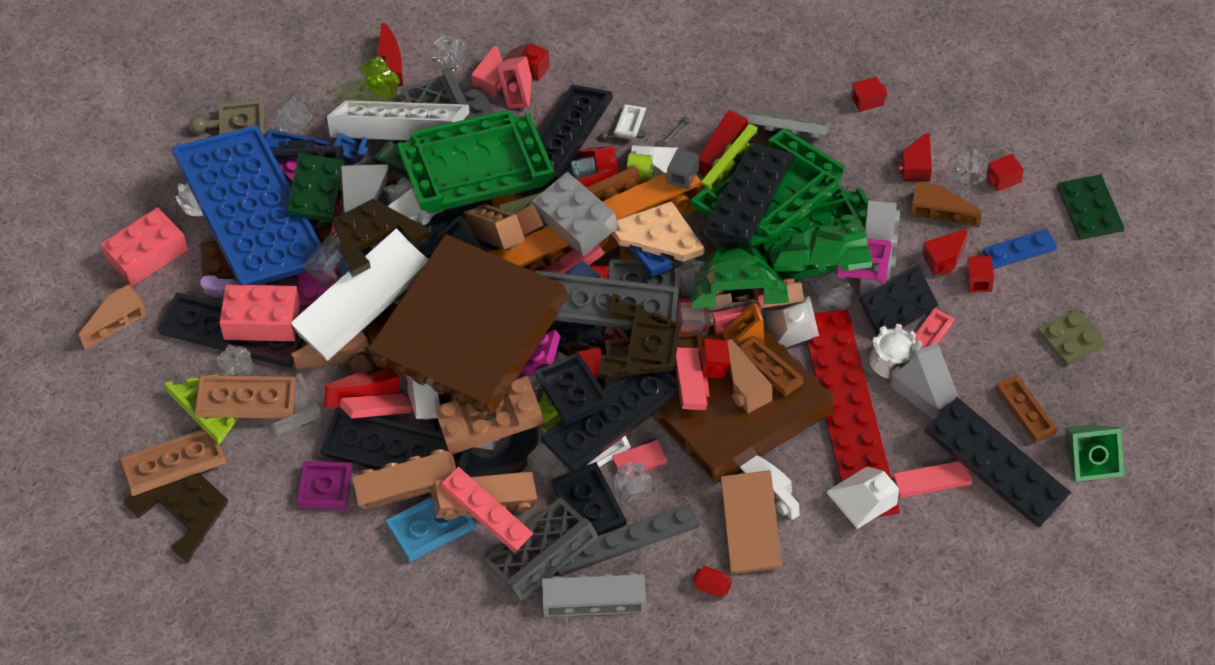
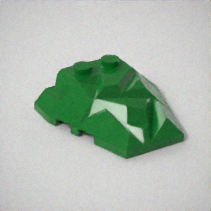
(833, 243)
(736, 270)

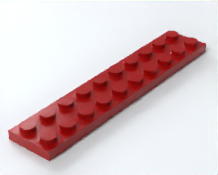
(853, 421)

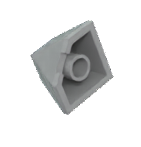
(362, 184)
(925, 381)

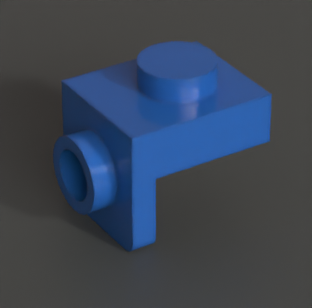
(352, 149)

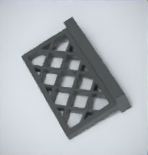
(449, 87)
(550, 557)

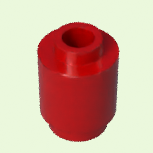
(712, 581)

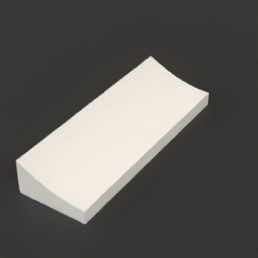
(390, 119)
(359, 299)

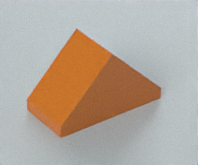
(746, 326)

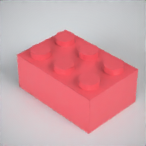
(144, 246)
(259, 312)

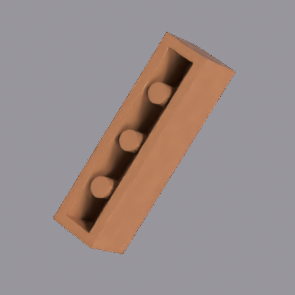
(495, 226)
(402, 480)
(512, 491)

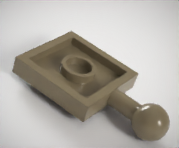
(232, 118)

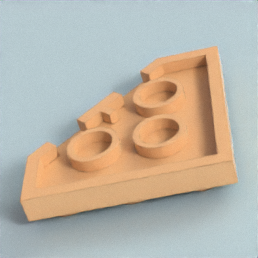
(659, 232)

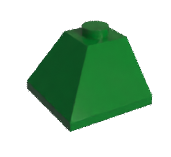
(1095, 452)

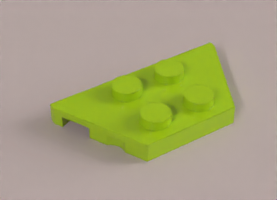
(730, 160)
(186, 395)

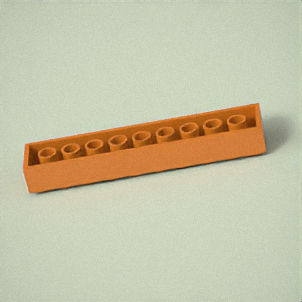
(546, 247)

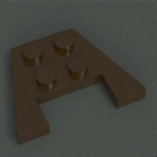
(369, 225)
(651, 342)
(191, 502)

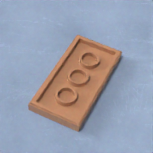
(245, 397)
(171, 461)
(751, 522)

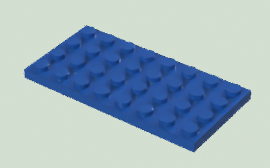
(247, 205)

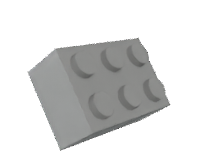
(575, 214)

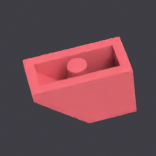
(487, 73)
(516, 82)

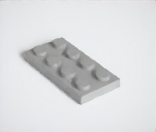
(792, 124)

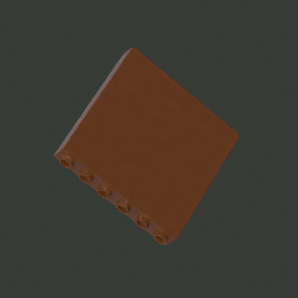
(468, 324)
(727, 435)

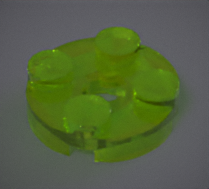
(380, 78)

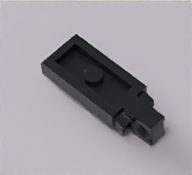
(577, 338)

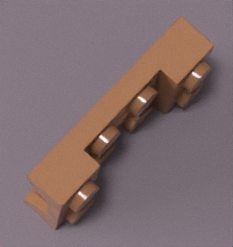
(726, 301)
(466, 427)

